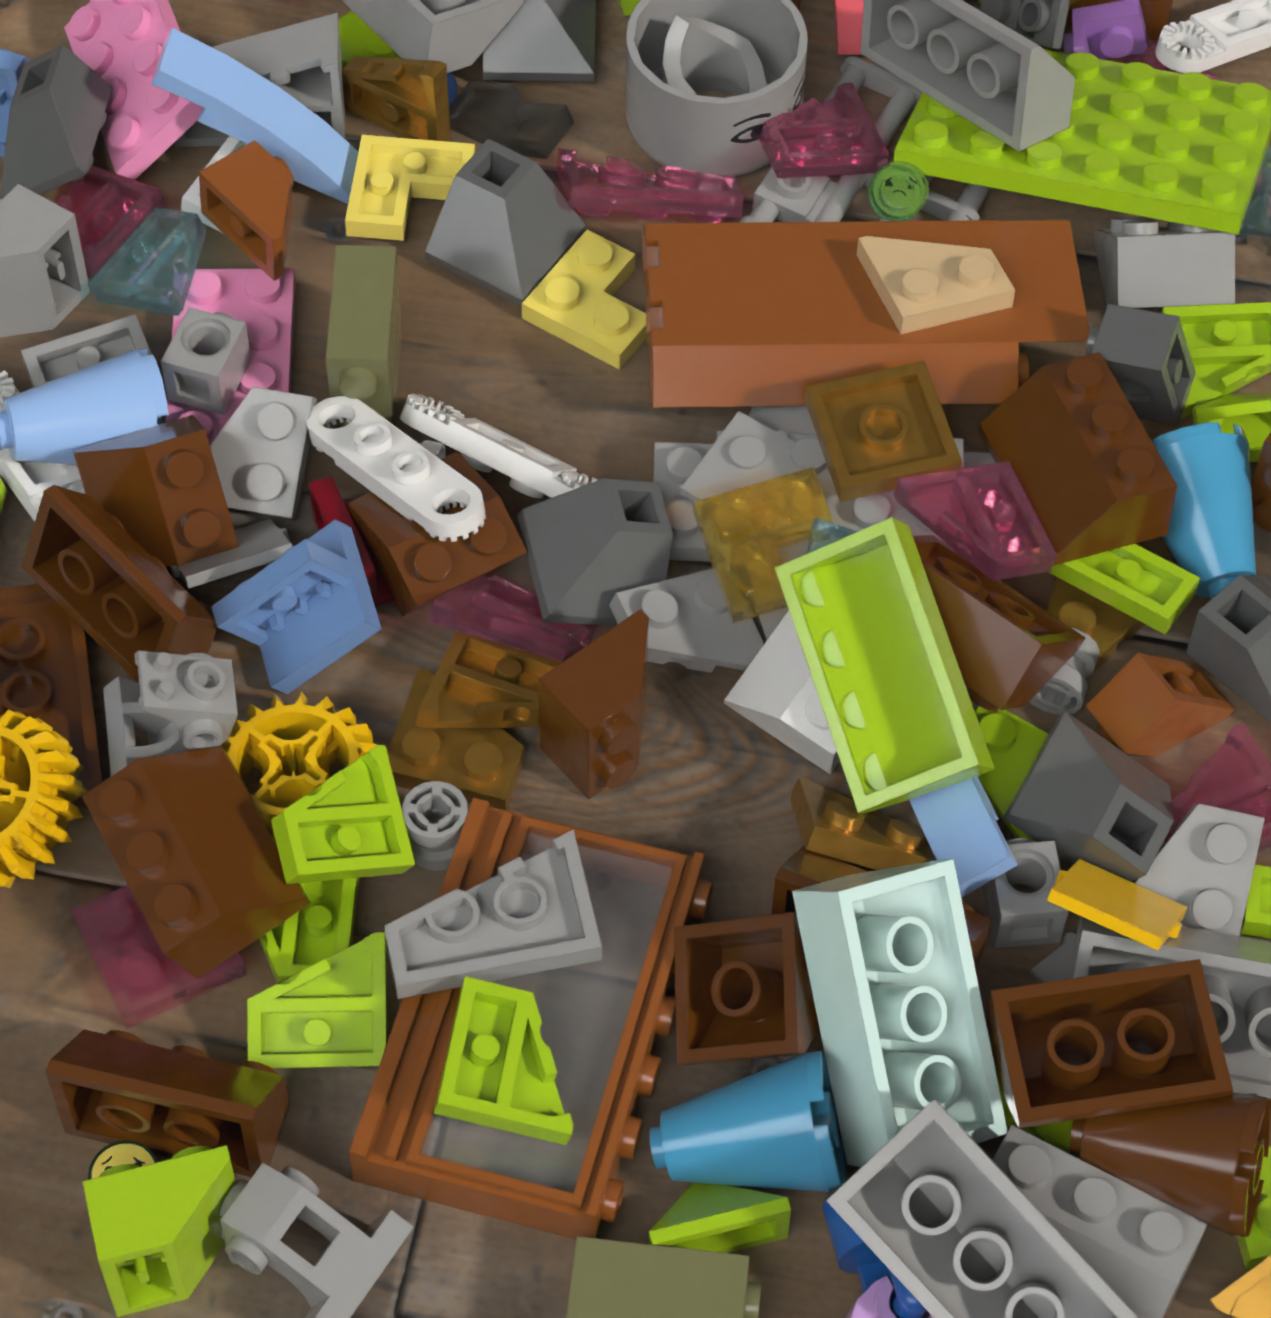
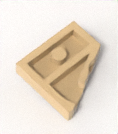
(933, 281)

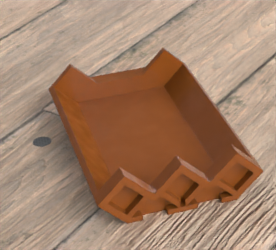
(786, 305)

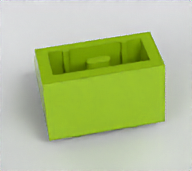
(159, 1225)

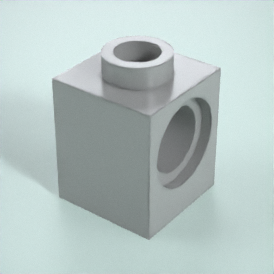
(206, 360)
(1020, 916)

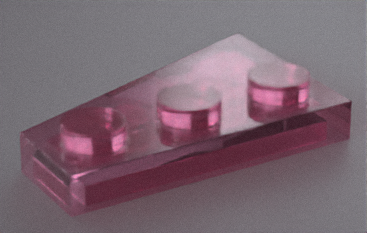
(626, 187)

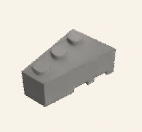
(299, 60)

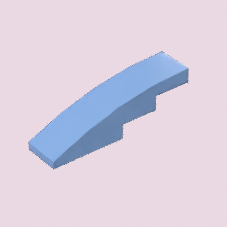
(256, 109)
(964, 828)

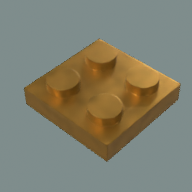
(881, 429)

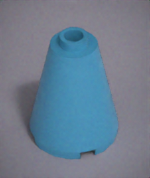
(1212, 504)
(757, 1131)

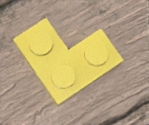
(392, 173)
(579, 304)

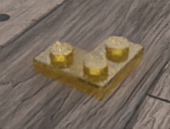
(748, 527)

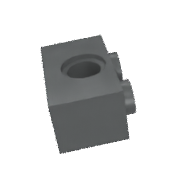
(1147, 360)

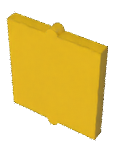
(1117, 904)

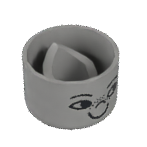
(712, 45)

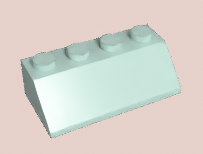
(898, 1003)

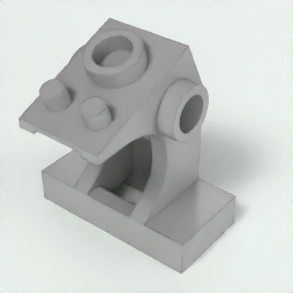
(178, 701)
(265, 1207)

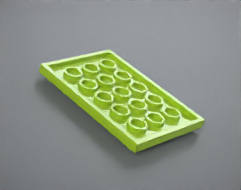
(1133, 145)

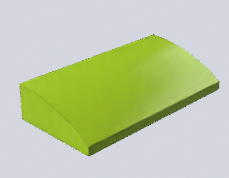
(883, 667)

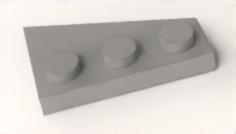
(509, 926)

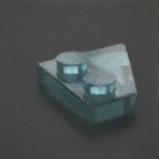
(153, 264)

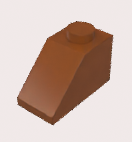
(251, 204)
(1157, 705)

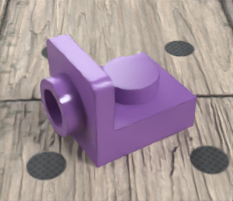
(1108, 30)

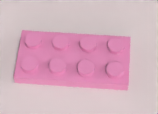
(123, 47)
(269, 319)

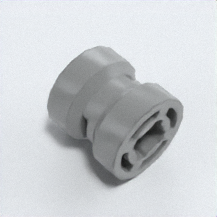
(1068, 686)
(435, 839)

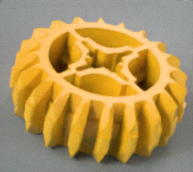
(294, 749)
(37, 802)

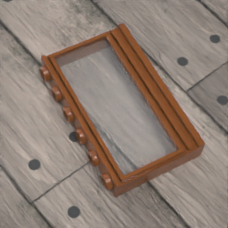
(594, 1019)

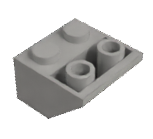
(39, 263)
(1164, 264)

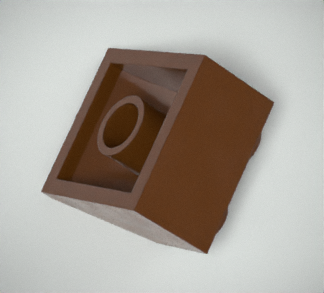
(161, 490)
(422, 566)
(596, 708)
(742, 990)

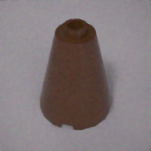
(1187, 1154)

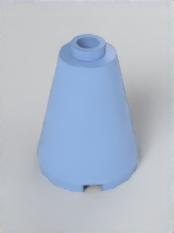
(83, 409)

